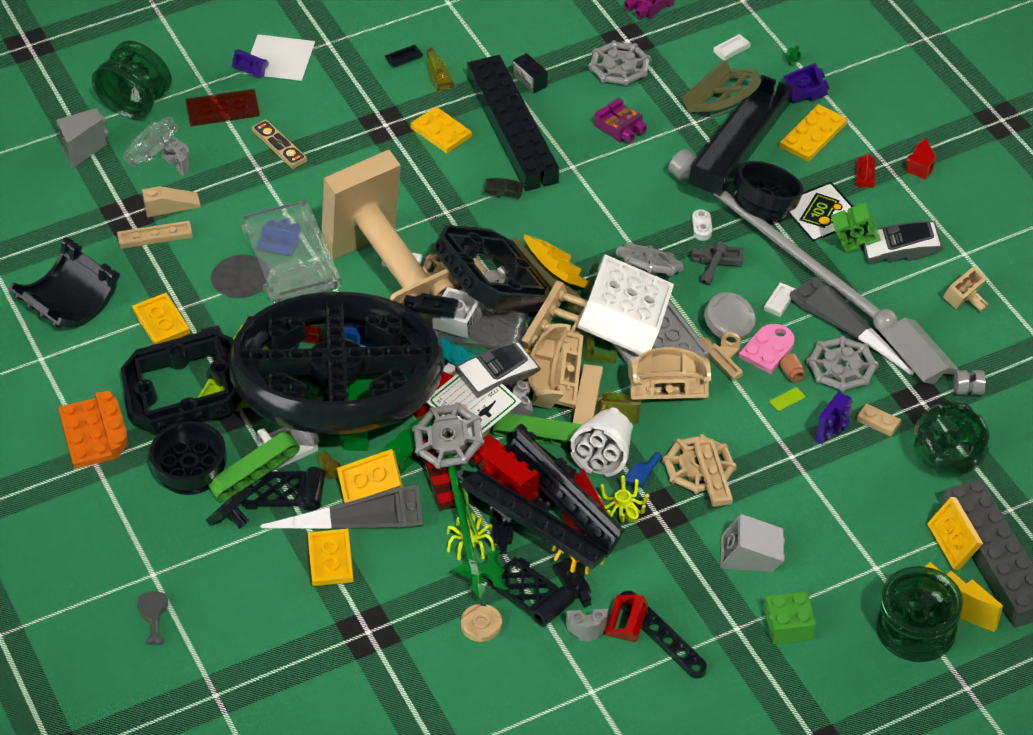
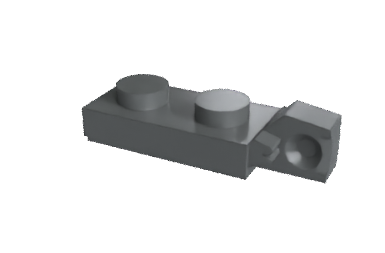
(733, 255)

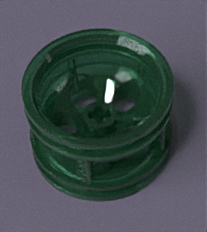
(131, 80)
(918, 634)

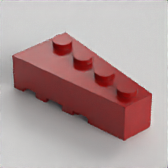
(506, 469)

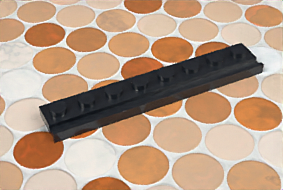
(567, 493)
(535, 519)

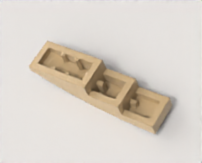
(588, 393)

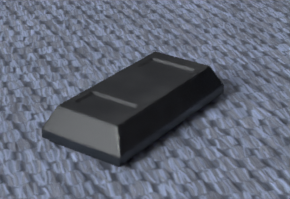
(404, 56)

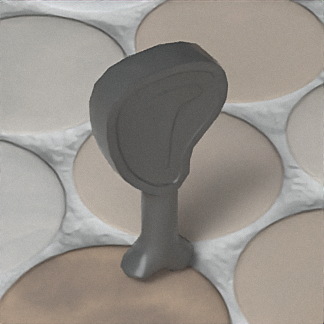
(151, 607)

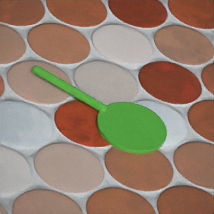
(466, 503)

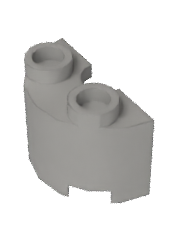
(177, 154)
(524, 407)
(587, 626)

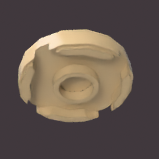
(481, 622)

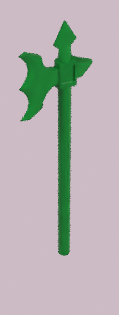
(472, 568)

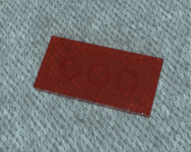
(222, 107)

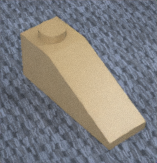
(168, 200)

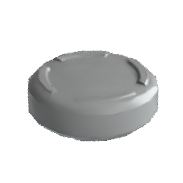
(729, 313)

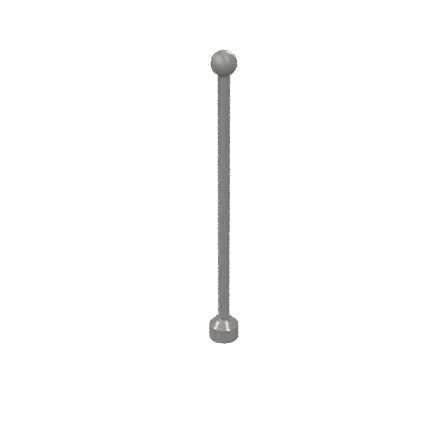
(885, 318)

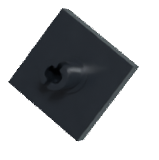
(231, 508)

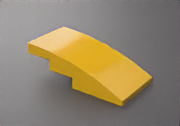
(556, 261)
(978, 605)

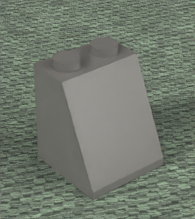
(82, 135)
(752, 545)

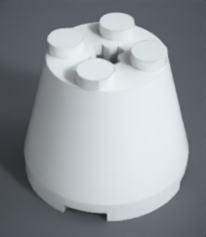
(602, 443)

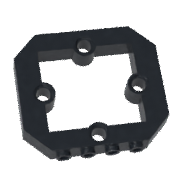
(524, 285)
(177, 352)

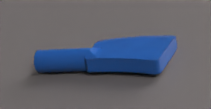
(642, 471)

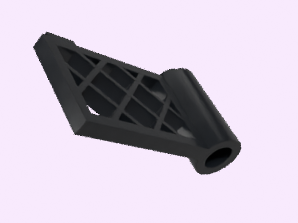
(309, 491)
(550, 603)

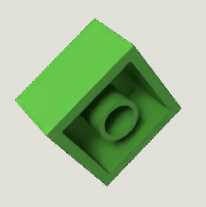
(790, 617)

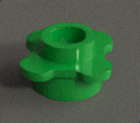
(793, 54)

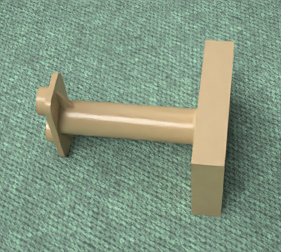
(363, 211)

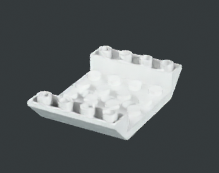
(623, 317)

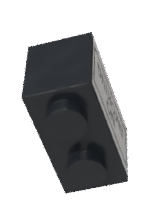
(530, 73)

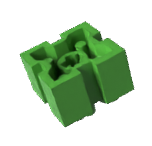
(855, 227)

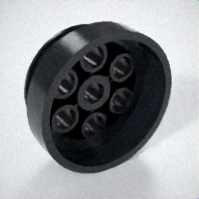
(766, 190)
(188, 457)

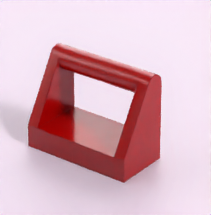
(635, 619)

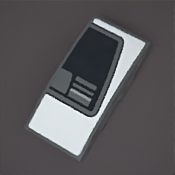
(904, 240)
(496, 367)

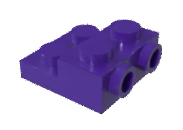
(807, 83)
(834, 417)

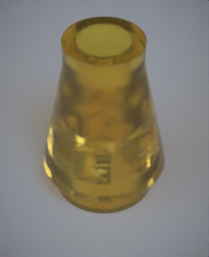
(328, 464)

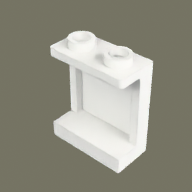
(307, 441)

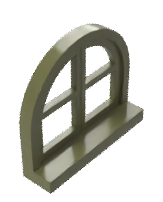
(713, 83)

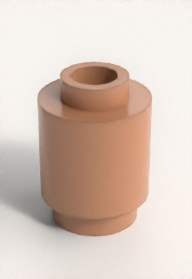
(792, 367)

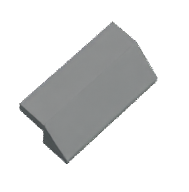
(919, 350)

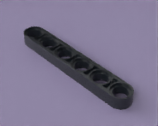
(671, 649)

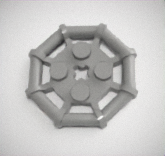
(619, 73)
(650, 259)
(842, 355)
(451, 445)

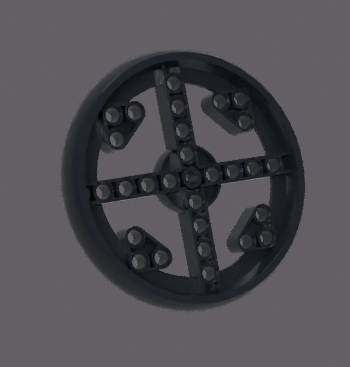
(336, 362)

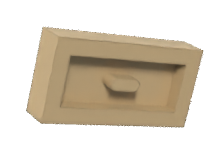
(878, 420)

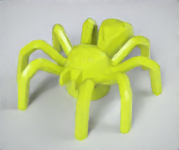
(623, 500)
(475, 538)

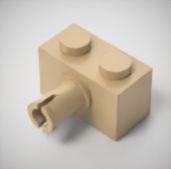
(966, 290)

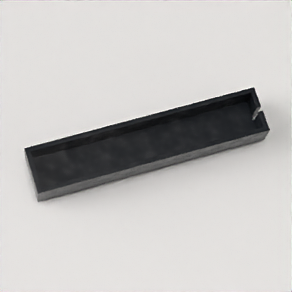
(512, 122)
(740, 136)

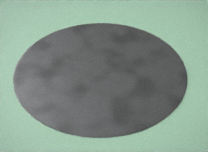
(238, 276)

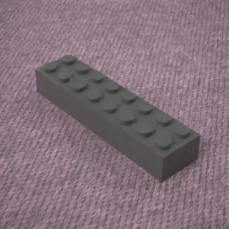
(1001, 554)

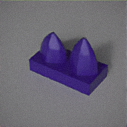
(250, 63)

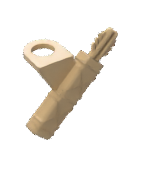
(722, 355)

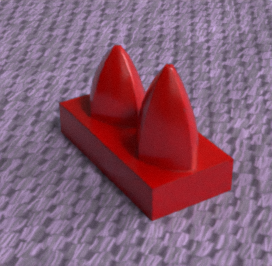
(865, 171)

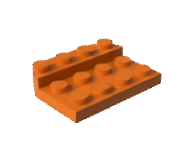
(94, 430)

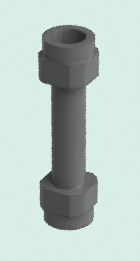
(720, 251)

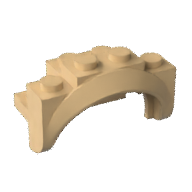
(559, 372)
(668, 373)

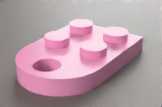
(767, 348)

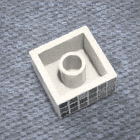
(466, 316)

